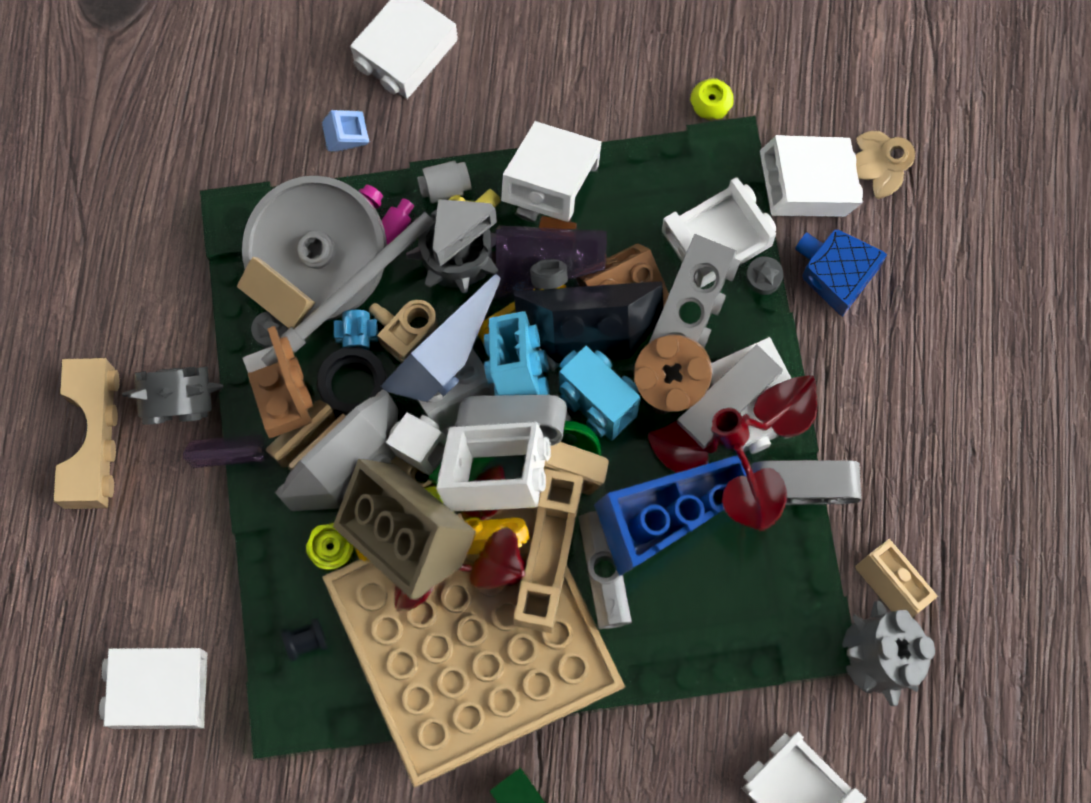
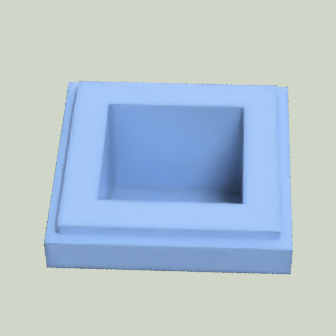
(344, 130)

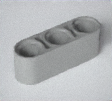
(507, 409)
(818, 480)

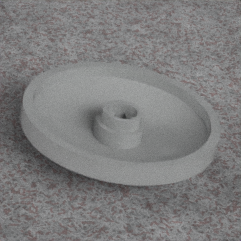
(316, 237)

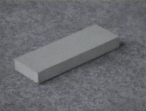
(733, 390)

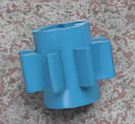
(356, 329)

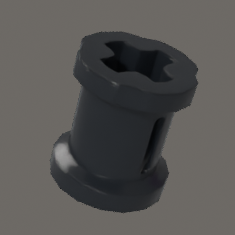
(304, 639)

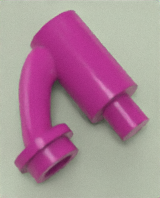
(396, 218)

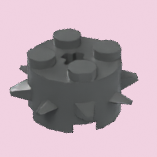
(463, 268)
(173, 393)
(887, 652)

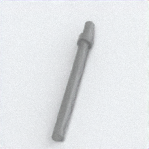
(352, 286)

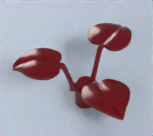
(757, 497)
(497, 562)

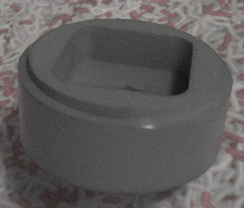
(549, 274)
(764, 275)
(260, 331)

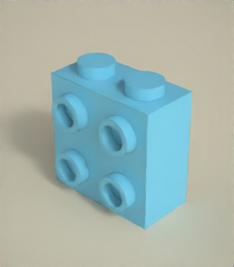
(515, 359)
(598, 392)

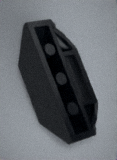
(600, 317)

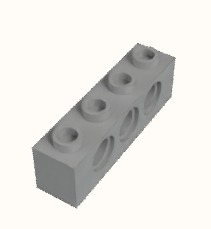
(700, 254)

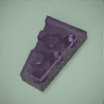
(522, 247)

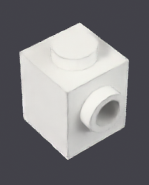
(418, 442)

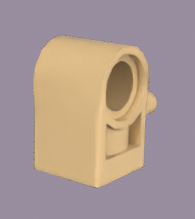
(397, 335)

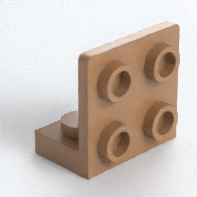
(628, 266)
(281, 390)

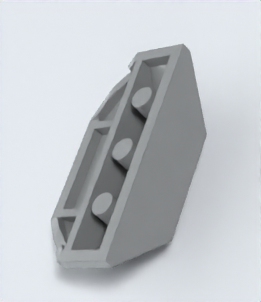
(326, 470)

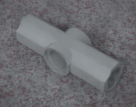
(610, 592)

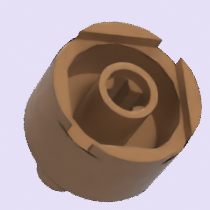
(651, 373)

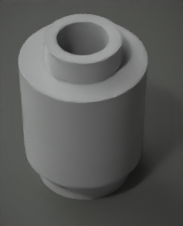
(444, 181)

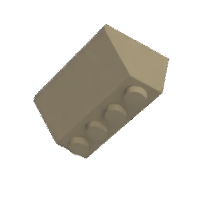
(402, 527)

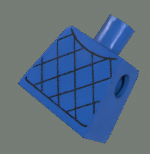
(839, 267)

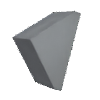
(459, 225)

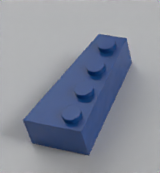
(660, 511)

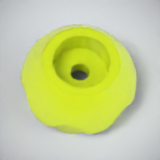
(710, 108)
(317, 547)

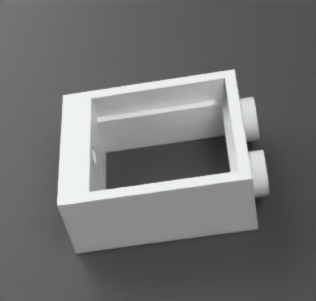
(489, 441)

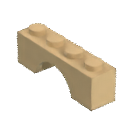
(86, 478)
(549, 551)

